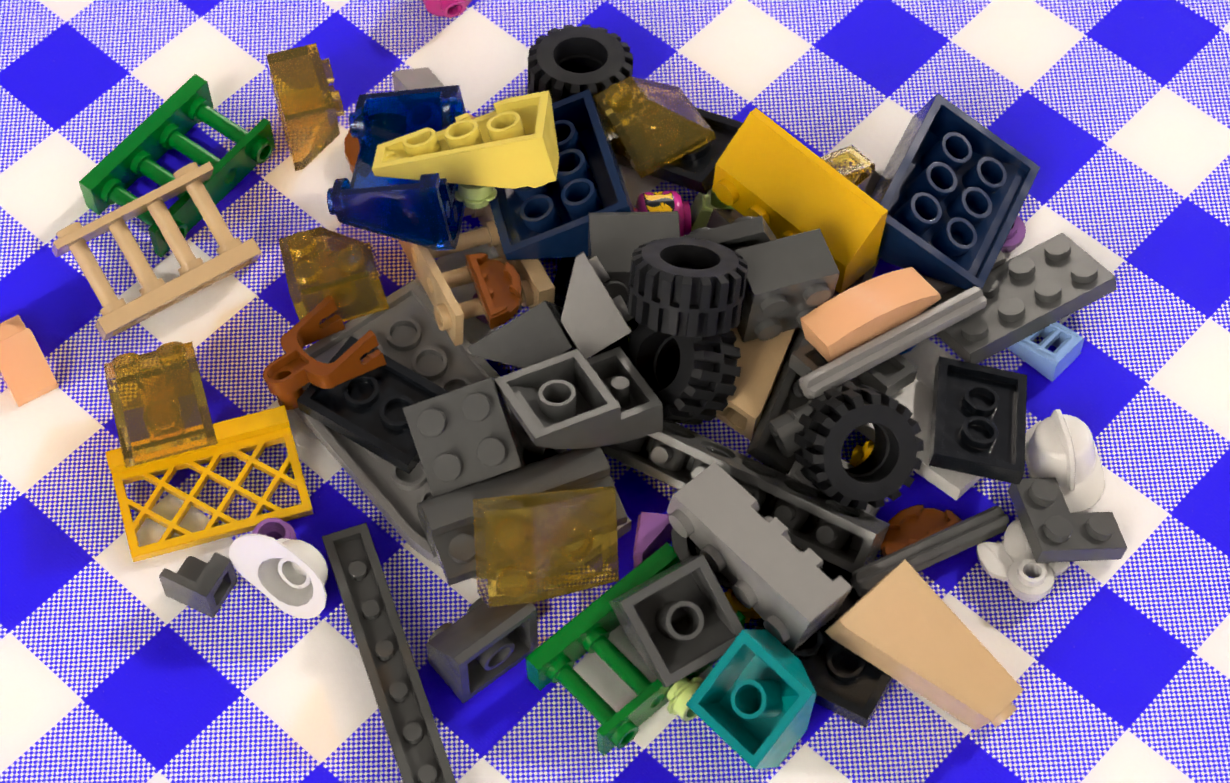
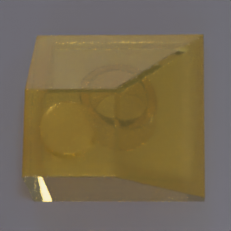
(651, 122)

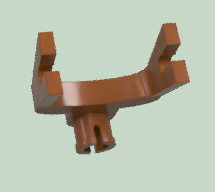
(296, 368)

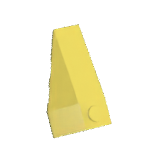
(499, 149)

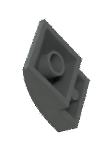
(582, 401)

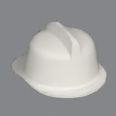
(1066, 450)
(283, 570)

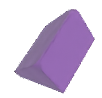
(651, 533)

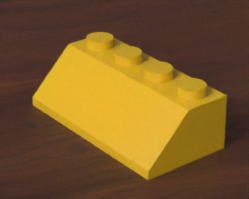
(799, 192)

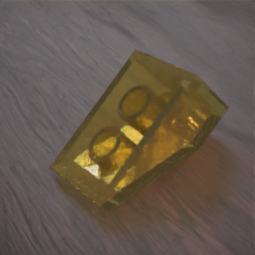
(159, 403)
(545, 544)

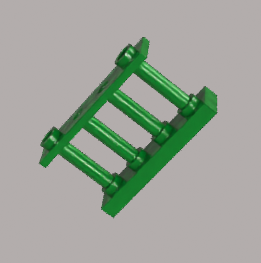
(164, 131)
(590, 634)

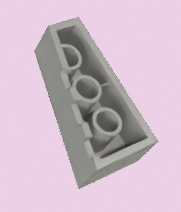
(756, 556)

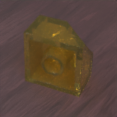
(305, 101)
(334, 265)

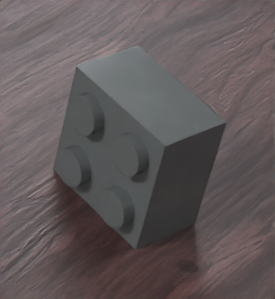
(785, 283)
(464, 436)

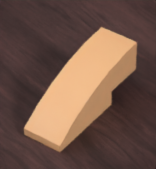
(867, 311)

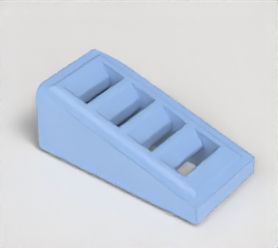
(1044, 361)

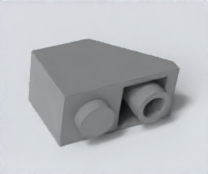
(589, 311)

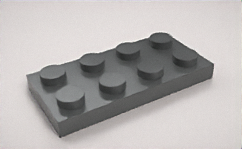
(1027, 297)

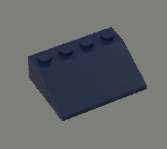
(950, 196)
(554, 217)

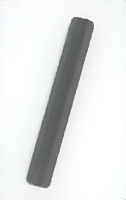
(934, 547)

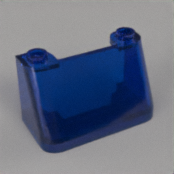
(402, 209)

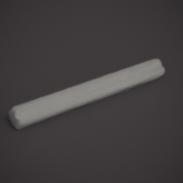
(892, 342)

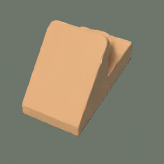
(23, 363)

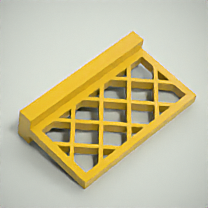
(234, 438)

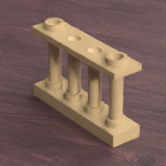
(155, 293)
(447, 311)

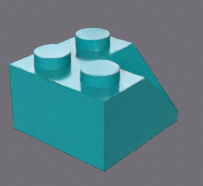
(757, 699)

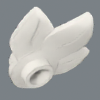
(1014, 562)

